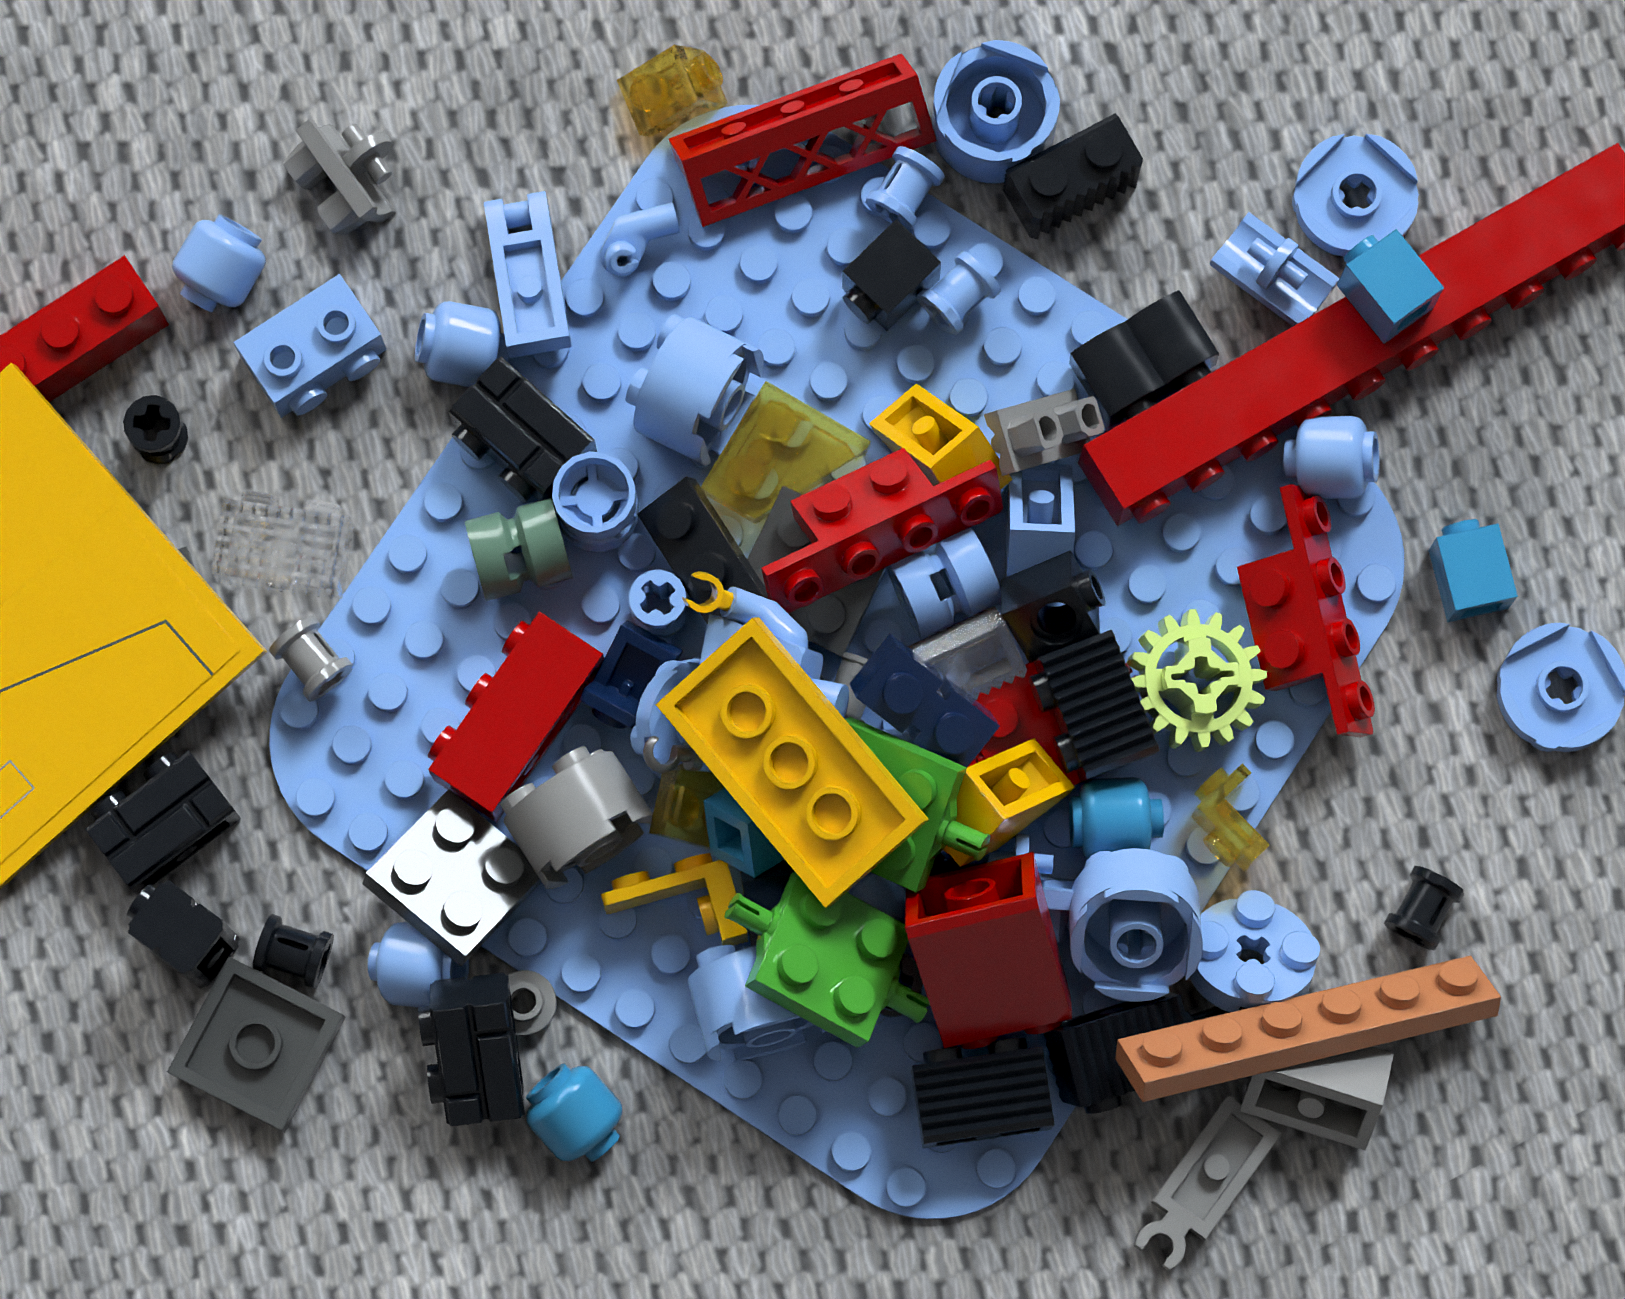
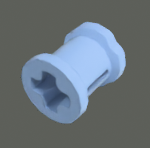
(904, 187)
(959, 293)
(661, 584)

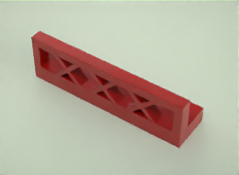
(797, 118)

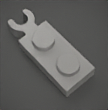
(1209, 1177)

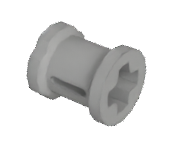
(311, 658)

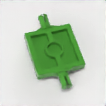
(934, 787)
(828, 962)

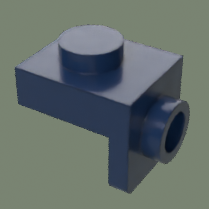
(626, 673)

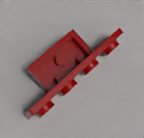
(874, 522)
(1302, 618)

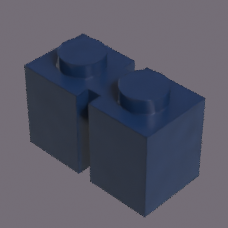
(905, 694)

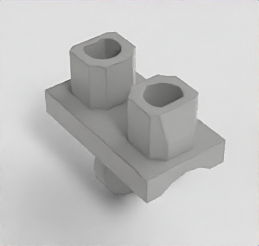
(327, 154)
(1043, 430)

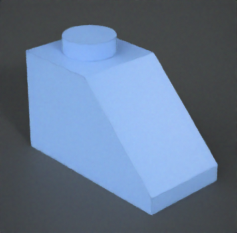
(1039, 516)

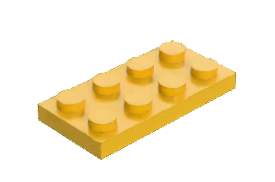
(792, 762)

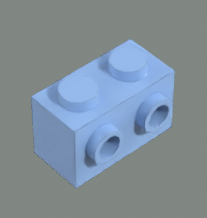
(311, 347)

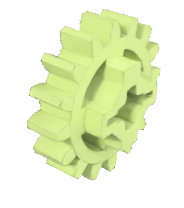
(1195, 653)

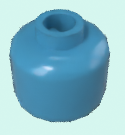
(1114, 816)
(574, 1113)

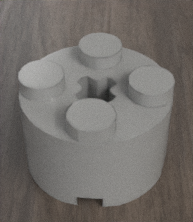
(576, 816)

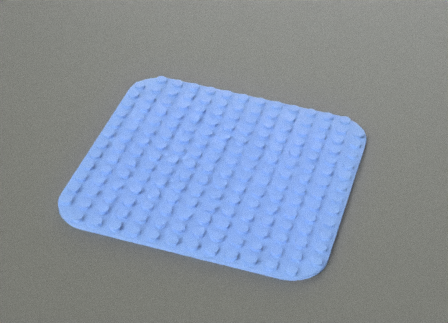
(774, 280)

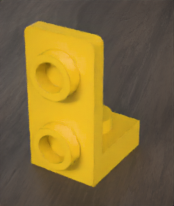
(689, 875)

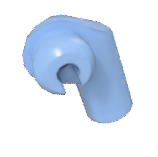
(631, 235)

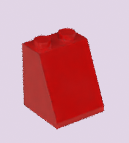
(988, 952)

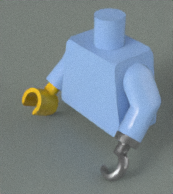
(736, 610)

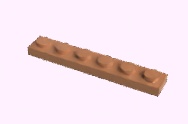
(1306, 1028)

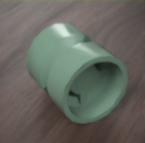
(542, 545)

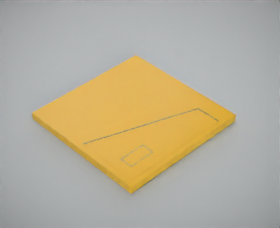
(99, 630)

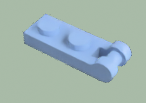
(527, 276)

